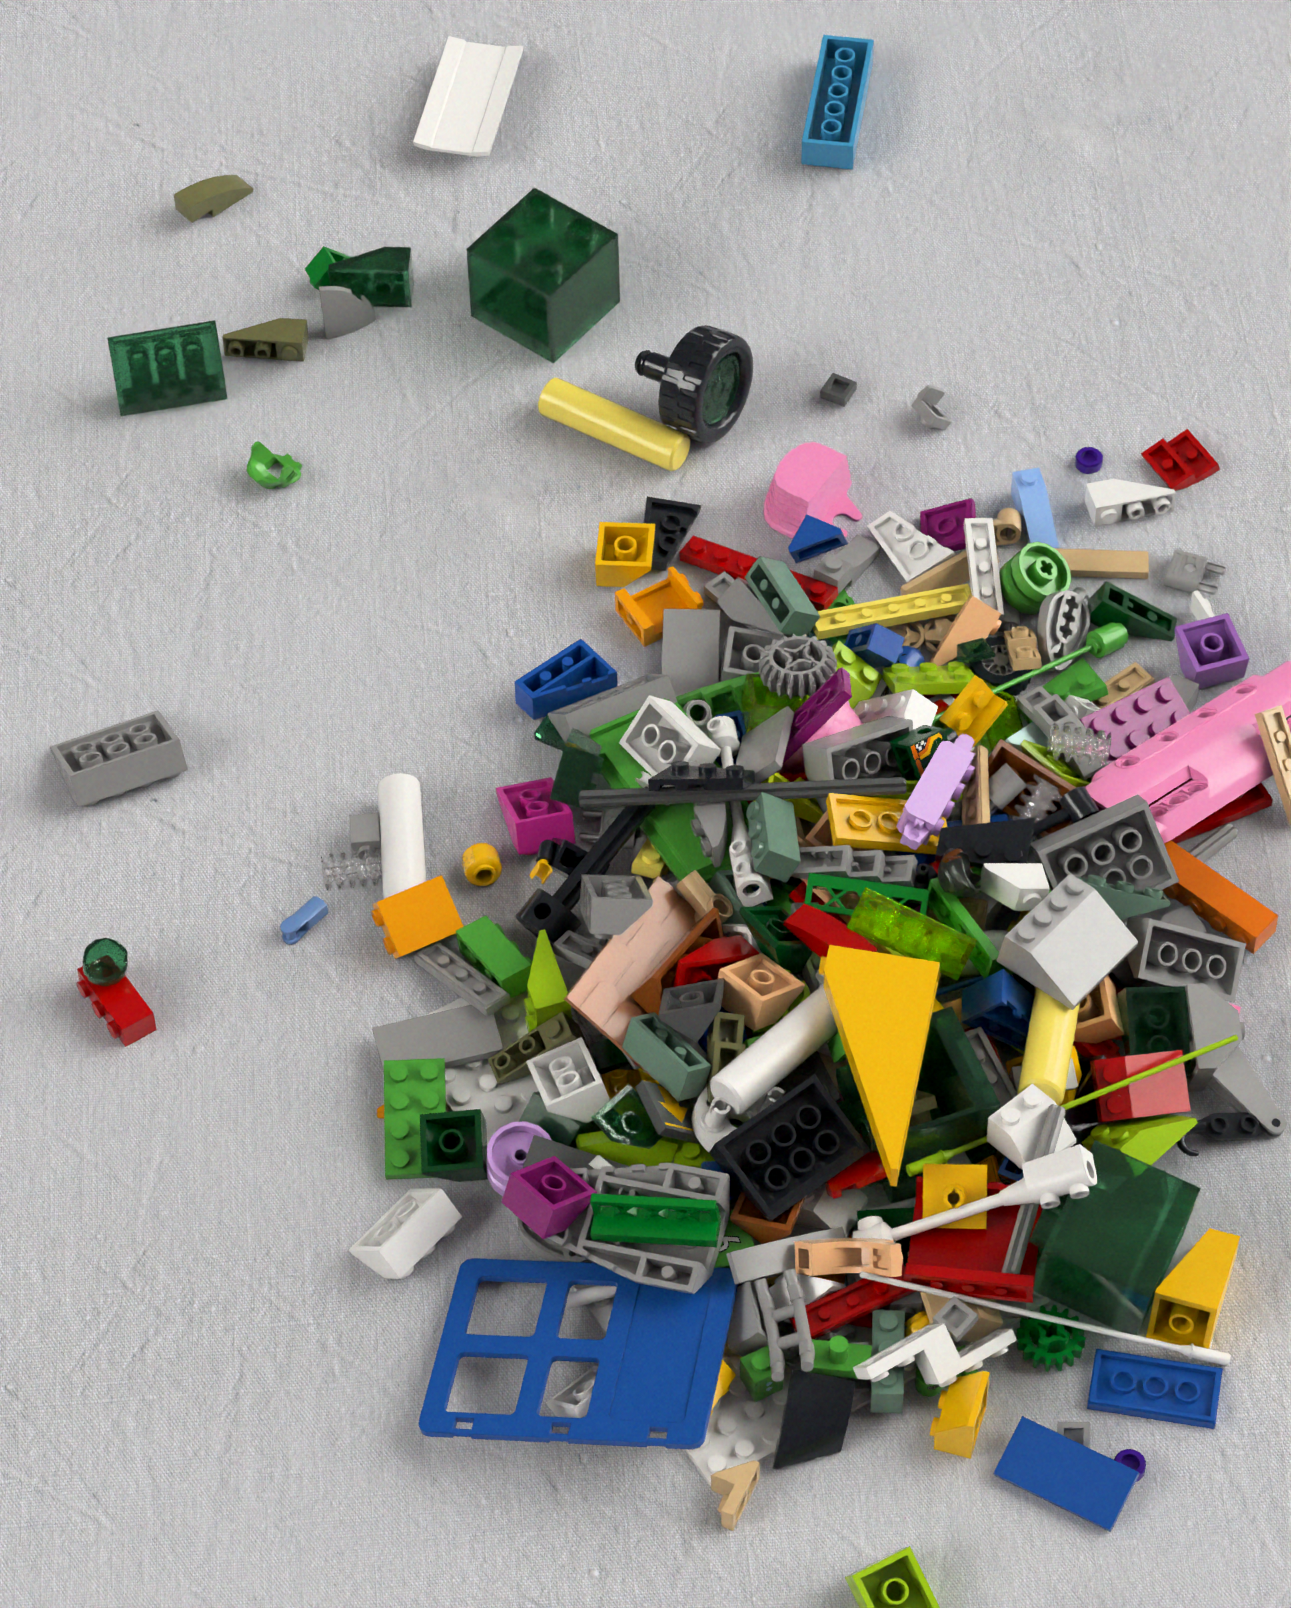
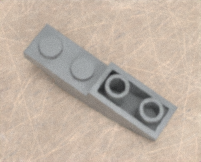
(1049, 709)
(711, 826)

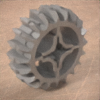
(796, 665)

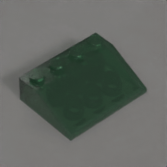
(167, 368)

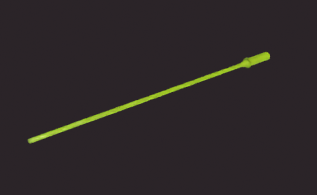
(942, 1157)

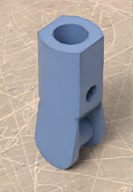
(303, 920)

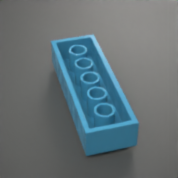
(837, 102)

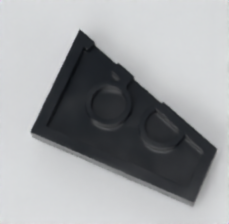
(672, 524)
(706, 774)
(990, 841)

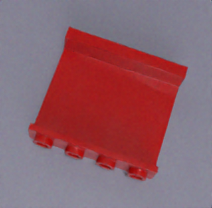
(972, 1259)

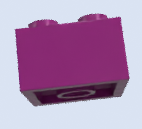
(547, 1196)

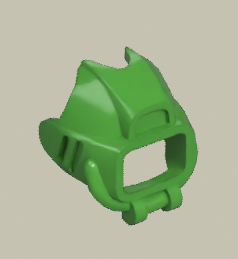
(262, 459)

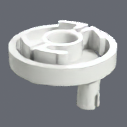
(711, 1119)

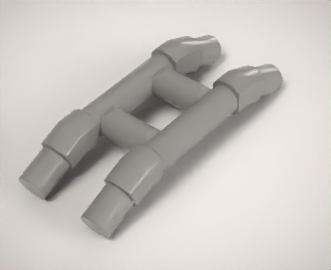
(772, 1317)

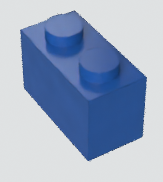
(875, 645)

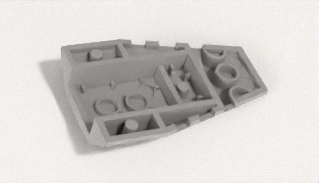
(655, 1265)

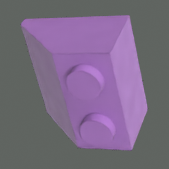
(1211, 651)

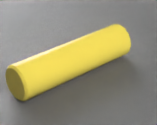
(613, 424)
(1048, 1046)

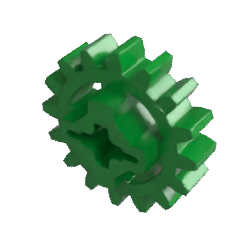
(1052, 1340)

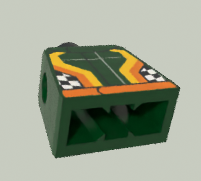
(917, 748)

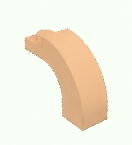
(848, 1256)

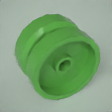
(1033, 576)

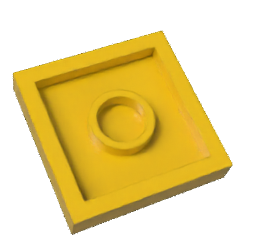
(953, 1186)

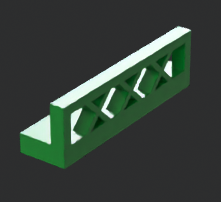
(856, 887)
(654, 1222)

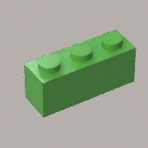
(494, 955)

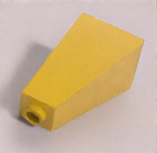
(1194, 1291)

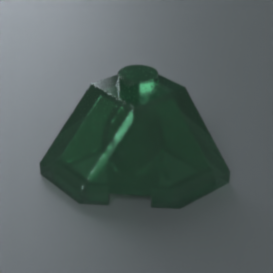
(626, 1120)

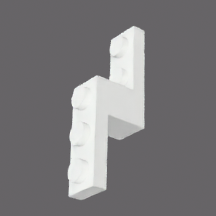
(935, 1355)

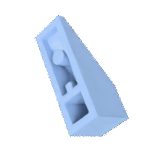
(1033, 504)

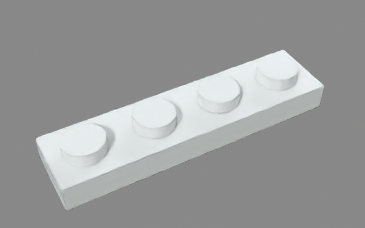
(983, 562)

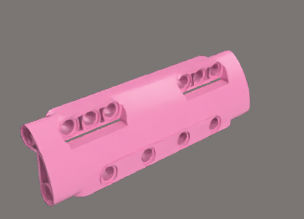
(1211, 745)

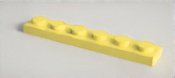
(892, 610)

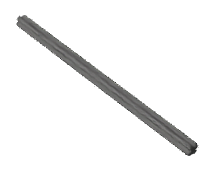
(782, 790)

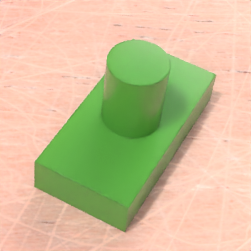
(839, 1357)

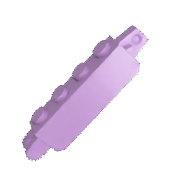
(935, 792)

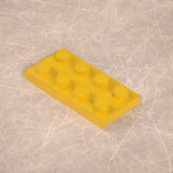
(870, 823)

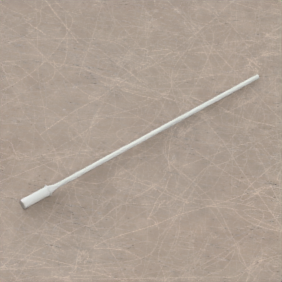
(1188, 1350)

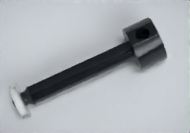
(554, 911)

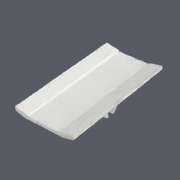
(467, 98)

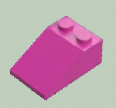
(533, 815)

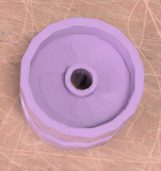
(509, 1150)

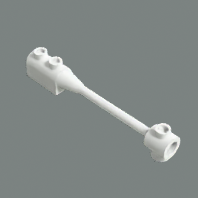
(724, 735)
(1043, 1183)

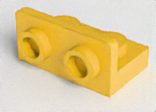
(973, 710)

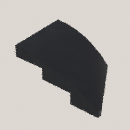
(813, 1418)

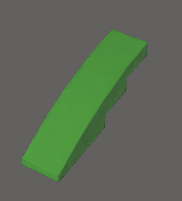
(721, 697)

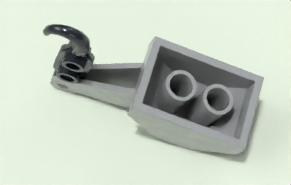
(1225, 1073)

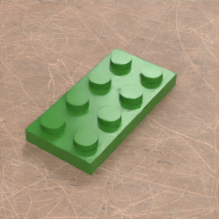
(409, 1090)

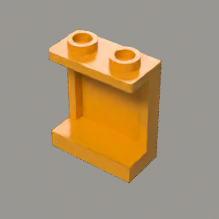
(645, 608)
(416, 917)

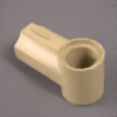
(703, 898)

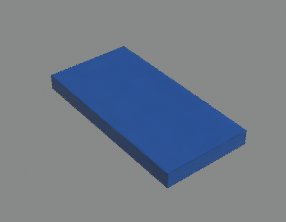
(1155, 1388)
(1066, 1473)

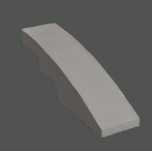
(859, 865)
(771, 1258)

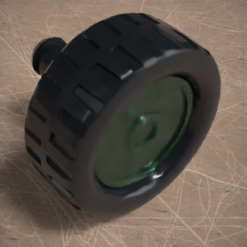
(701, 382)

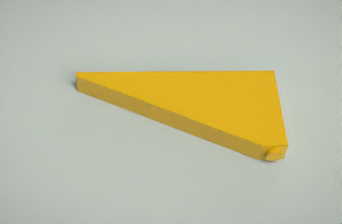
(884, 1023)

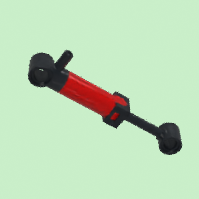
(1076, 806)

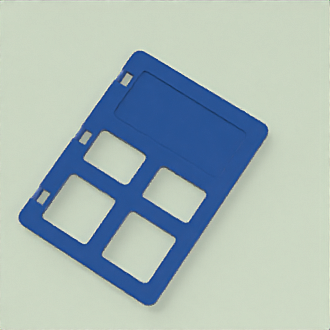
(652, 1369)

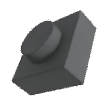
(838, 389)

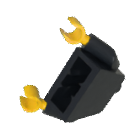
(557, 856)

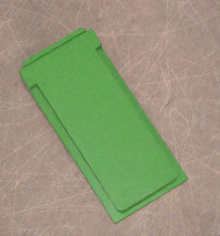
(666, 826)

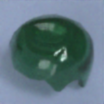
(105, 962)

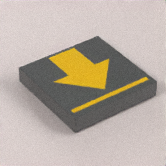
(667, 1114)

